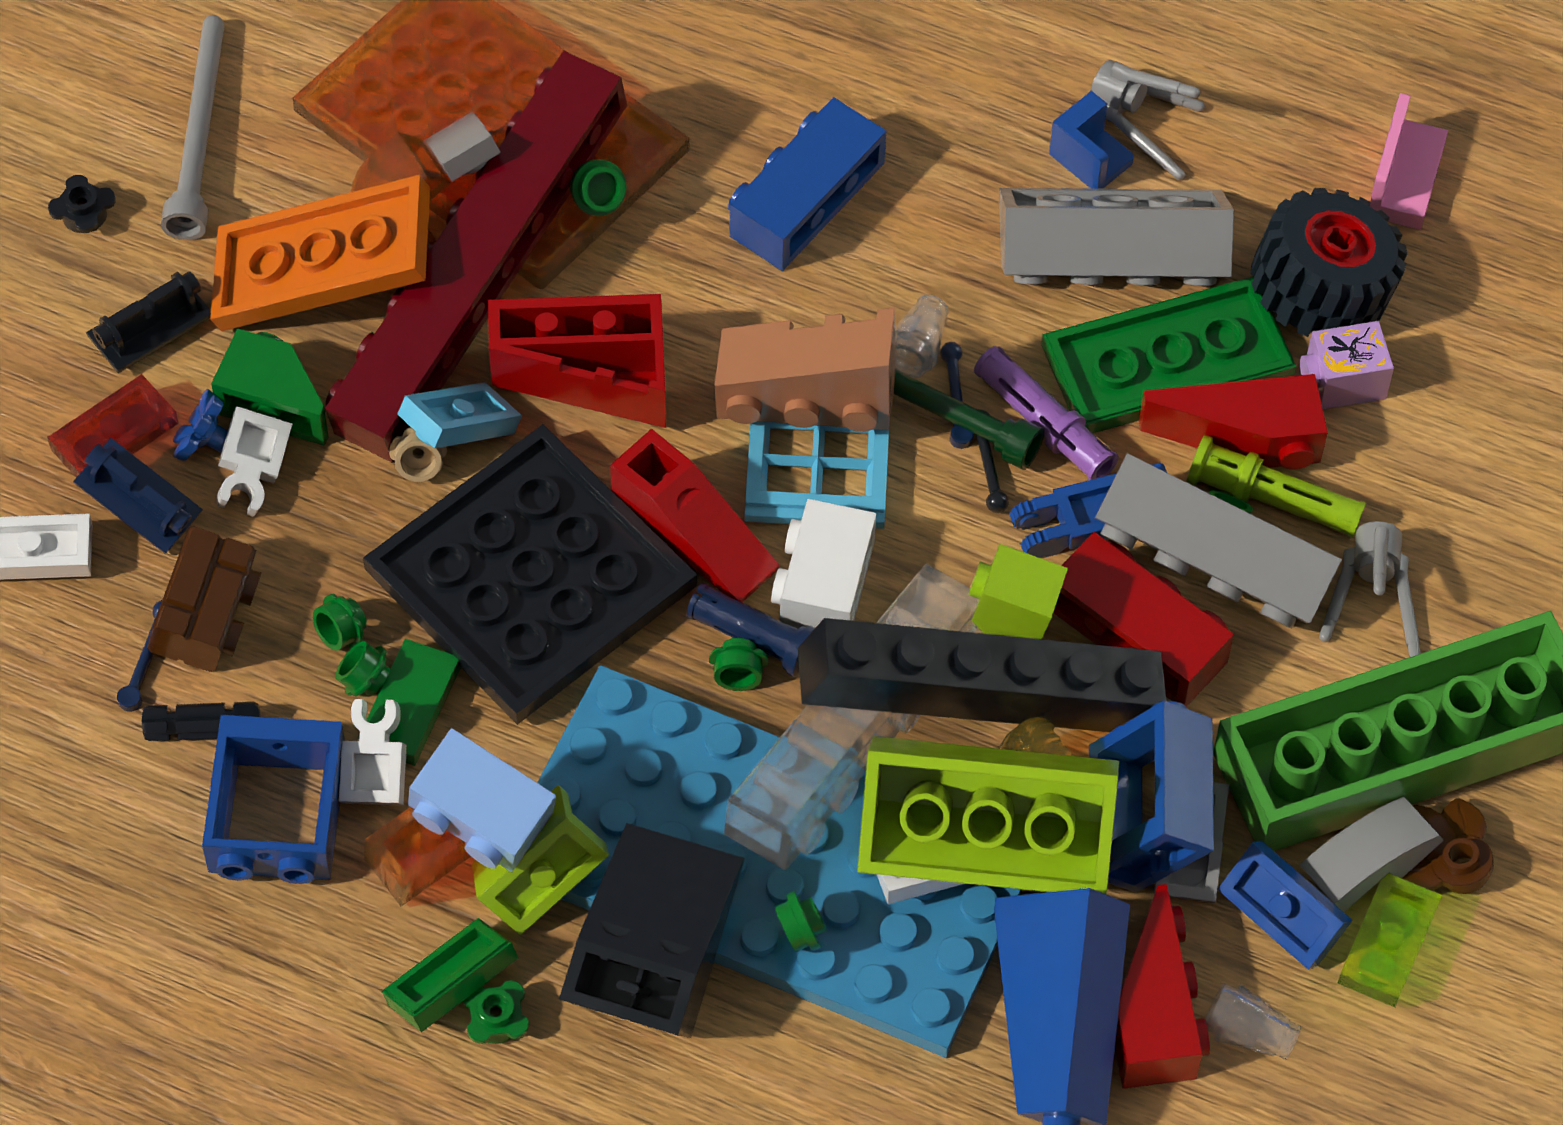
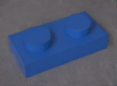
(1284, 904)

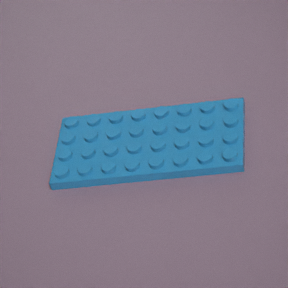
(672, 768)

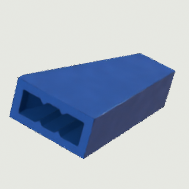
(1062, 1000)

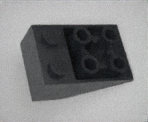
(653, 931)

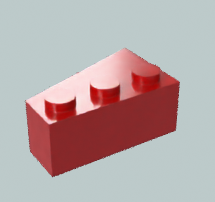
(583, 352)

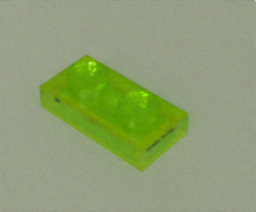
(1389, 939)

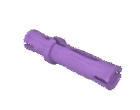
(1063, 428)

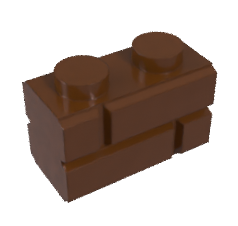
(202, 599)

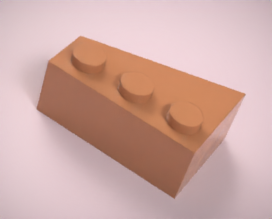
(809, 374)

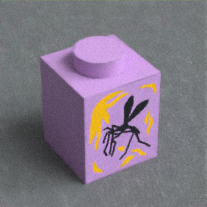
(1349, 364)

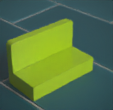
(547, 872)

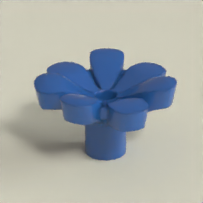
(202, 428)

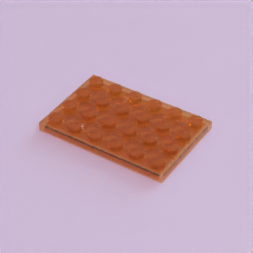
(458, 57)

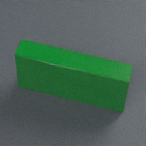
(420, 685)
(450, 974)

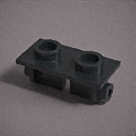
(150, 322)

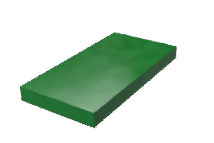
(1168, 344)

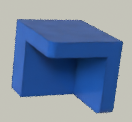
(1085, 146)

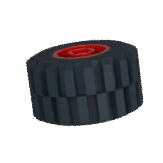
(1327, 261)

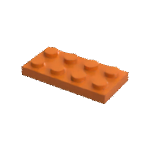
(321, 253)

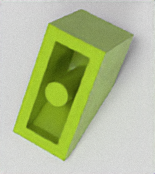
(1016, 594)

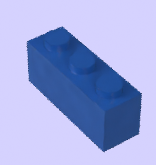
(806, 183)

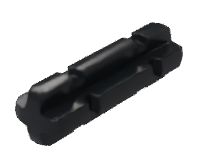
(191, 720)

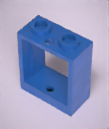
(282, 745)
(1183, 793)

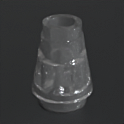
(920, 336)
(1250, 1022)

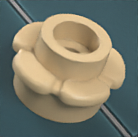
(415, 467)

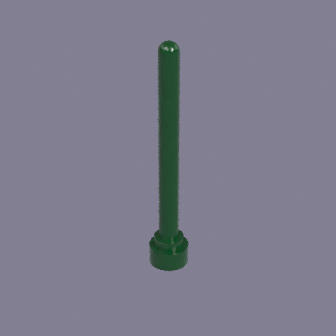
(1015, 440)

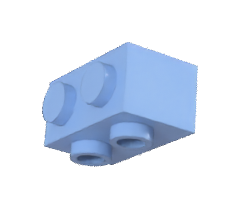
(480, 802)

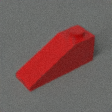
(1263, 416)

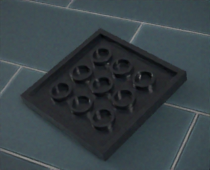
(530, 573)

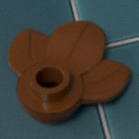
(1463, 835)

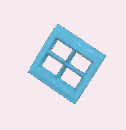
(783, 506)

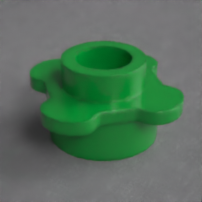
(500, 1028)

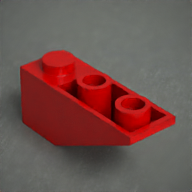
(691, 516)
(1156, 1019)

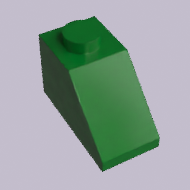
(268, 378)

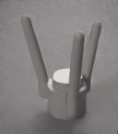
(1126, 89)
(1378, 560)

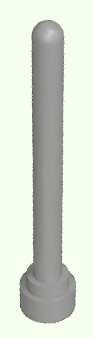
(185, 211)

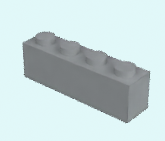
(1217, 540)

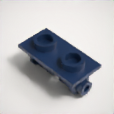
(137, 495)

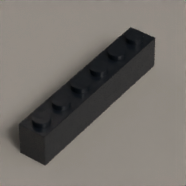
(976, 675)

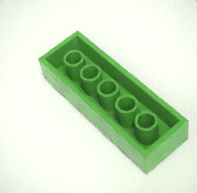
(1396, 733)

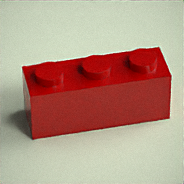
(1128, 607)

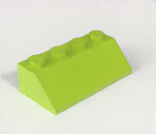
(987, 816)

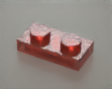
(128, 416)

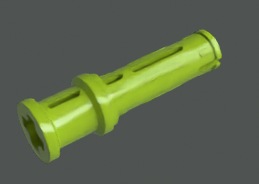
(1248, 478)

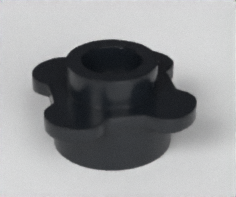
(83, 217)

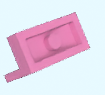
(1407, 168)

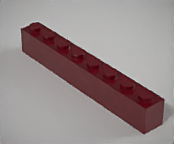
(477, 252)

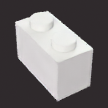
(826, 565)

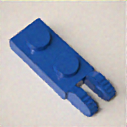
(1075, 508)

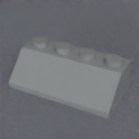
(1115, 234)

